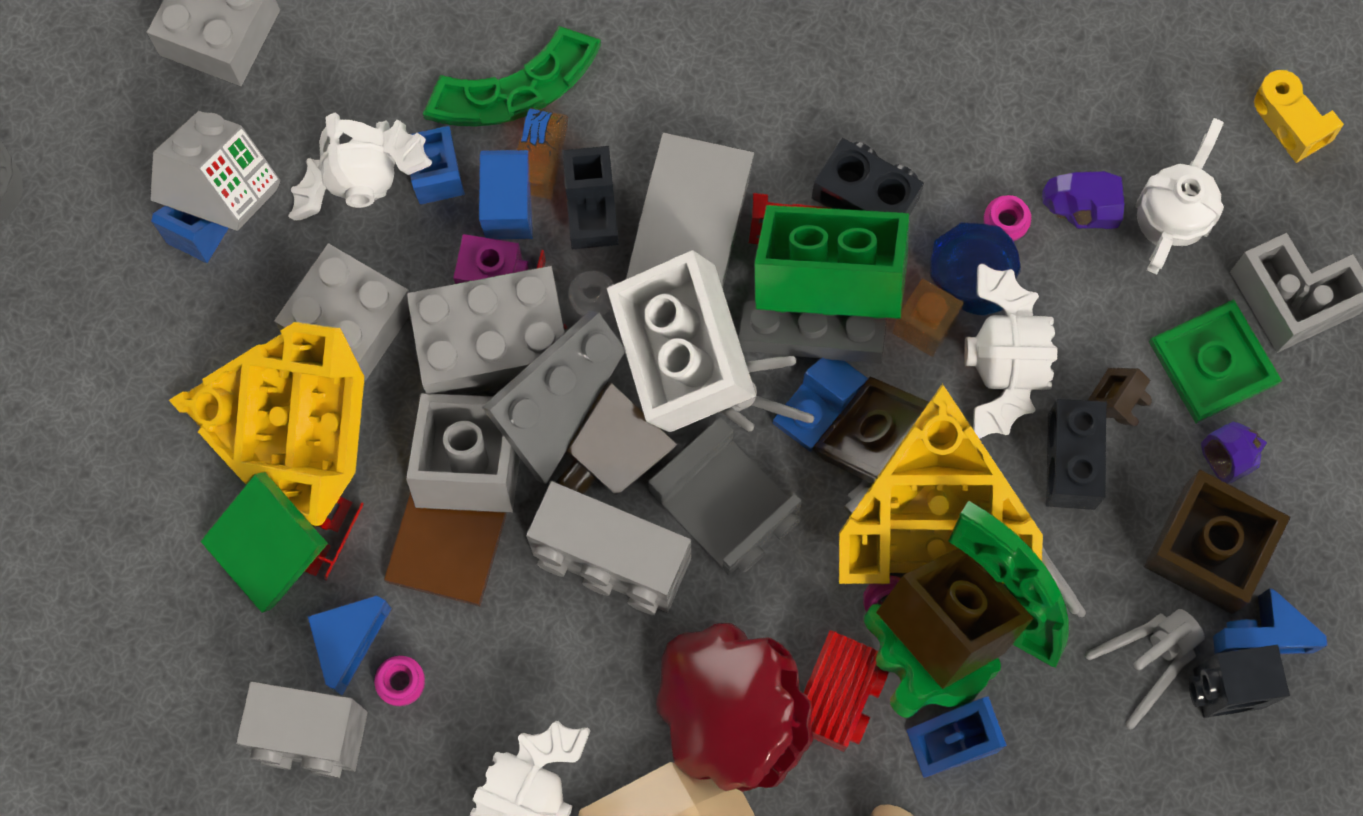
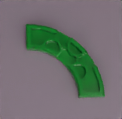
(510, 98)
(1025, 575)

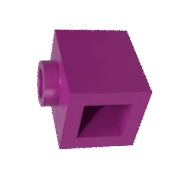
(487, 258)

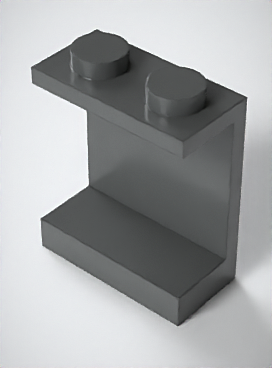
(724, 499)

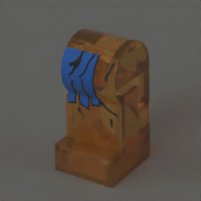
(544, 139)

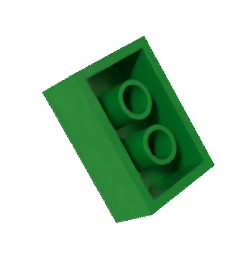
(832, 261)

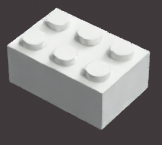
(680, 342)

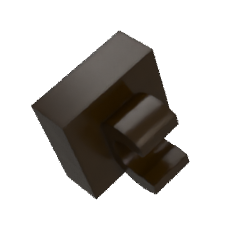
(1121, 391)

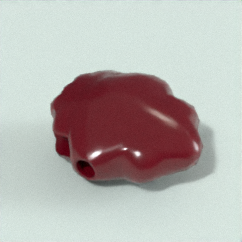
(733, 708)

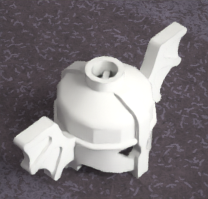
(360, 168)
(1179, 217)
(1009, 352)
(520, 783)

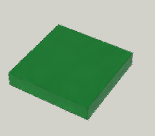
(1215, 361)
(263, 542)

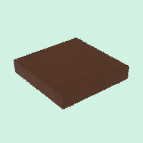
(445, 552)

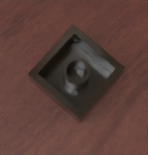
(1217, 542)
(953, 616)

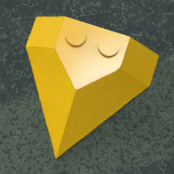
(286, 413)
(921, 495)

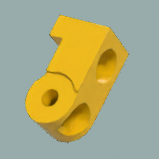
(1293, 116)

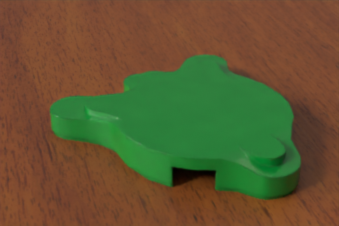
(916, 684)

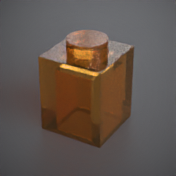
(927, 317)

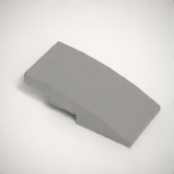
(692, 204)

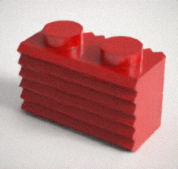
(839, 690)

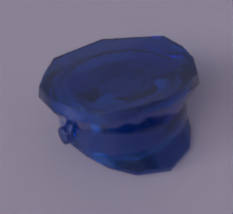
(961, 251)

